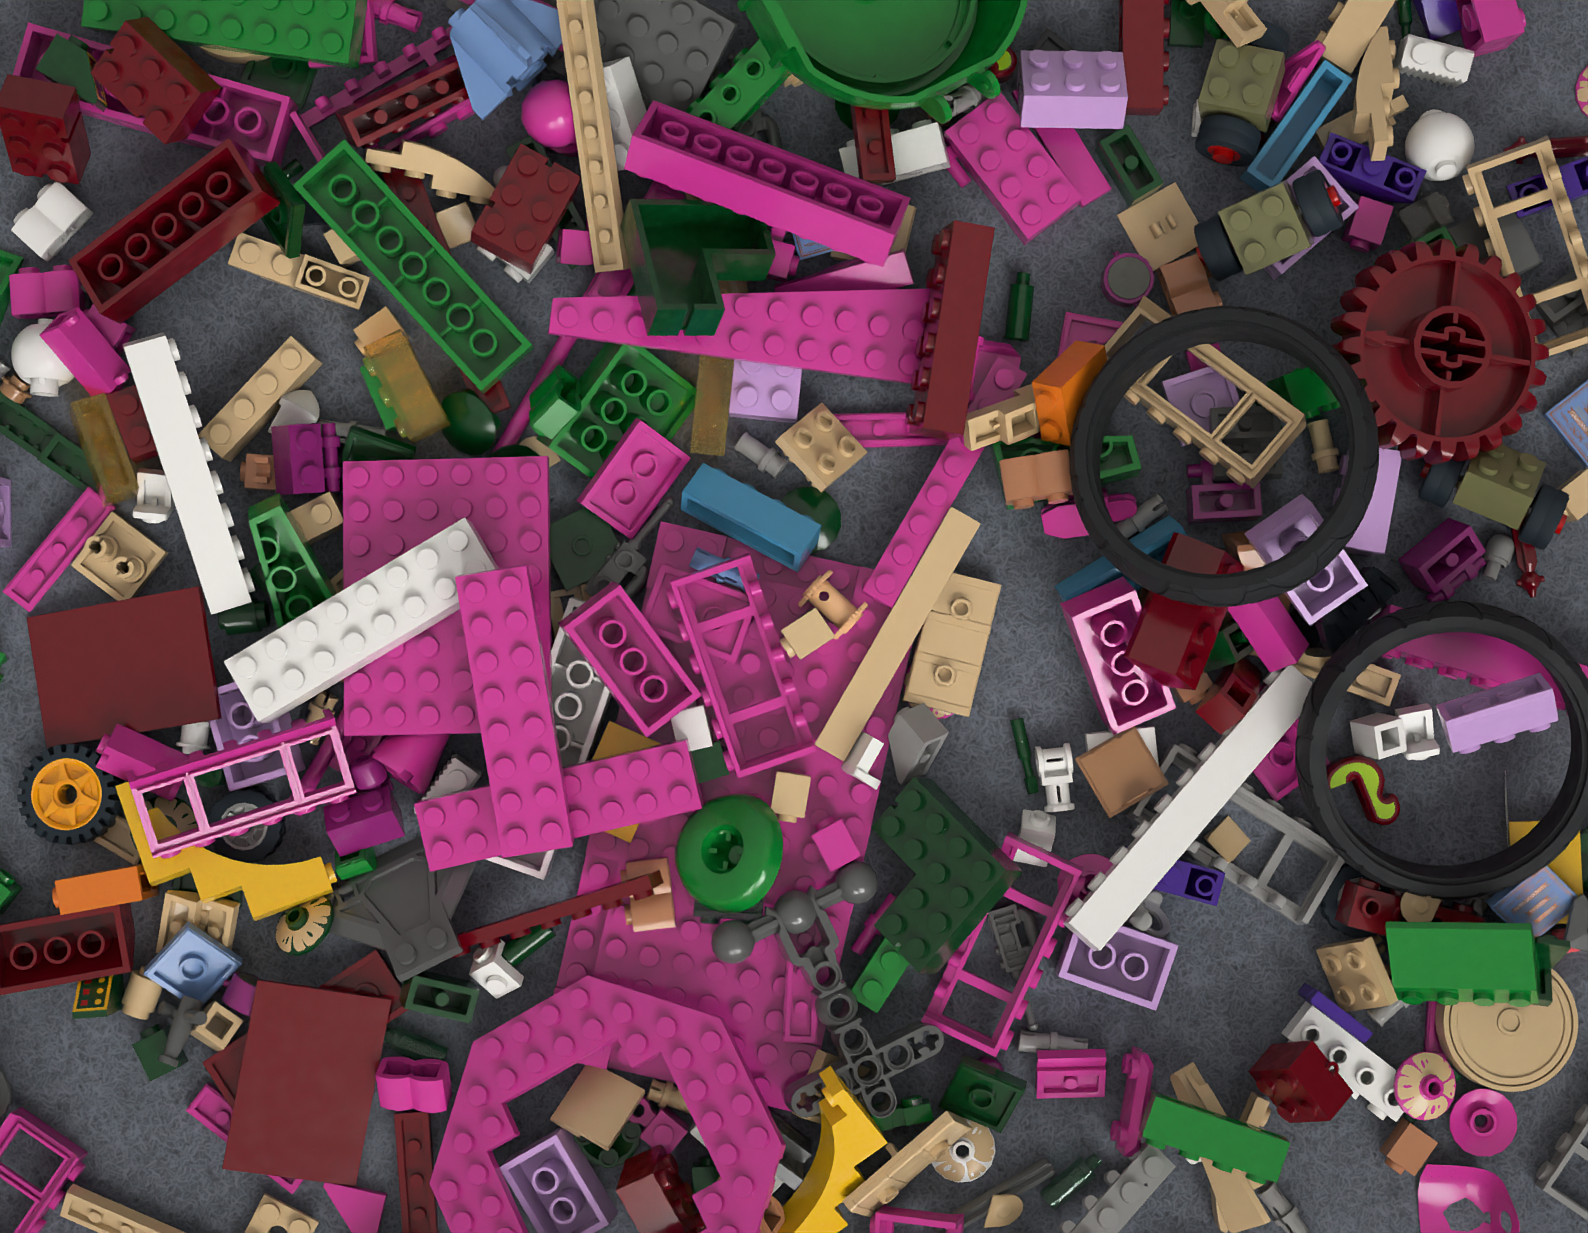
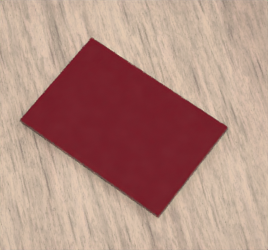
(124, 664)
(306, 1082)

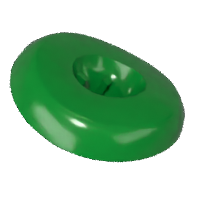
(729, 852)

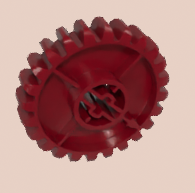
(1467, 316)

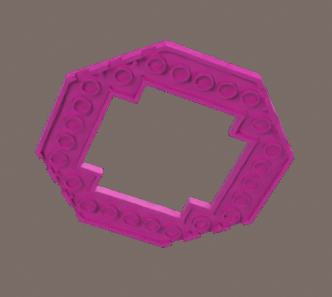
(564, 1032)

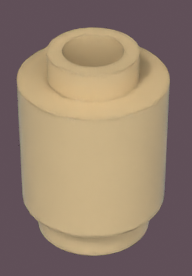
(140, 995)

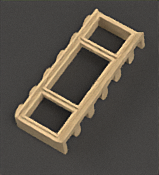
(1555, 190)
(1189, 431)

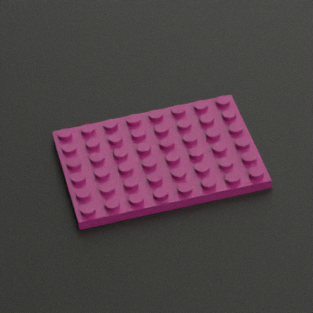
(397, 506)

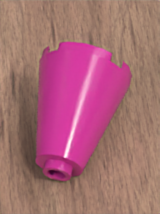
(411, 758)

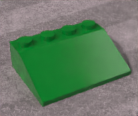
(616, 389)
(1464, 962)

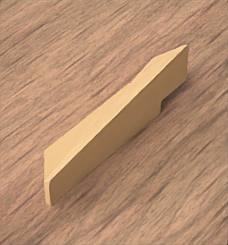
(1232, 1190)

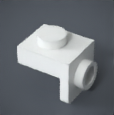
(153, 497)
(1418, 731)
(1037, 829)
(494, 971)

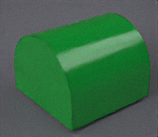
(355, 863)

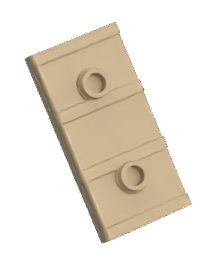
(953, 646)
(906, 1164)

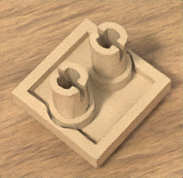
(821, 447)
(119, 558)
(1358, 973)

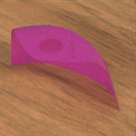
(1450, 1183)

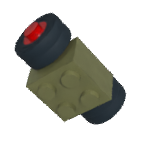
(1240, 96)
(1268, 226)
(1500, 488)

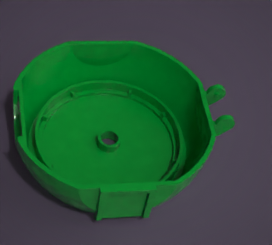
(888, 49)

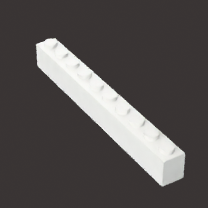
(1188, 810)

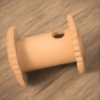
(836, 608)

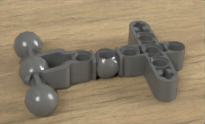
(795, 914)

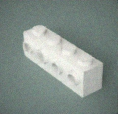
(1357, 1064)

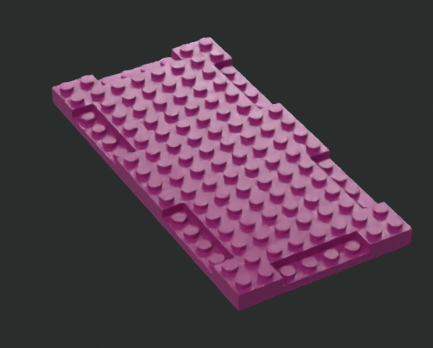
(680, 959)

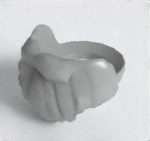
(1142, 919)

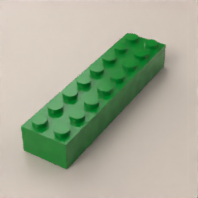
(286, 29)
(413, 266)

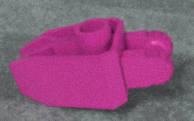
(1065, 522)

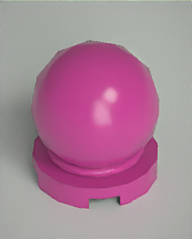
(549, 116)

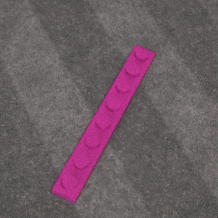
(937, 494)

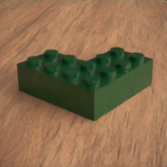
(682, 253)
(955, 878)

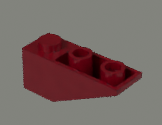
(1230, 695)

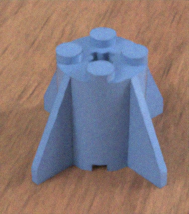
(502, 47)

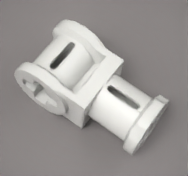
(1054, 775)

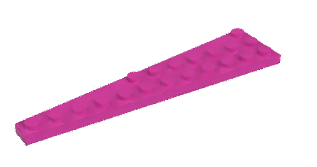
(821, 331)

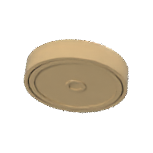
(1509, 1044)

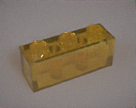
(405, 386)
(711, 405)
(104, 449)

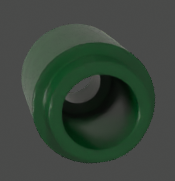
(245, 618)

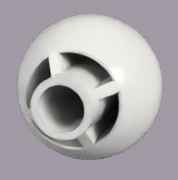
(1440, 145)
(37, 362)

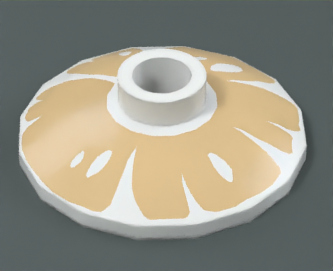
(977, 1160)

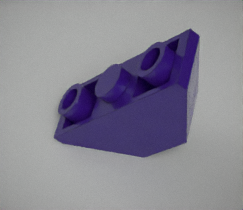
(1574, 179)
(1377, 180)
(1192, 882)

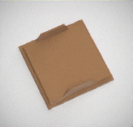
(1121, 771)

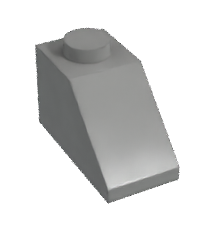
(915, 741)

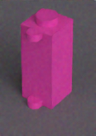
(86, 353)
(1271, 632)
(133, 751)

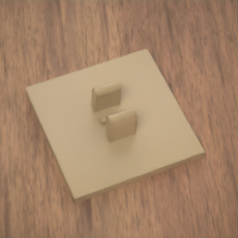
(1161, 226)

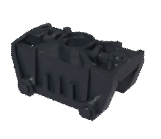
(1349, 617)

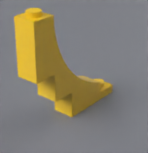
(265, 887)
(845, 1141)

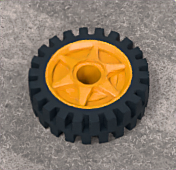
(46, 800)

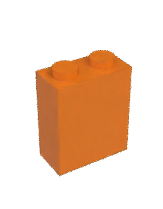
(1062, 388)
(102, 889)

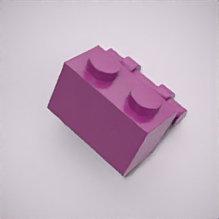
(300, 458)
(1220, 501)
(1444, 560)
(364, 819)

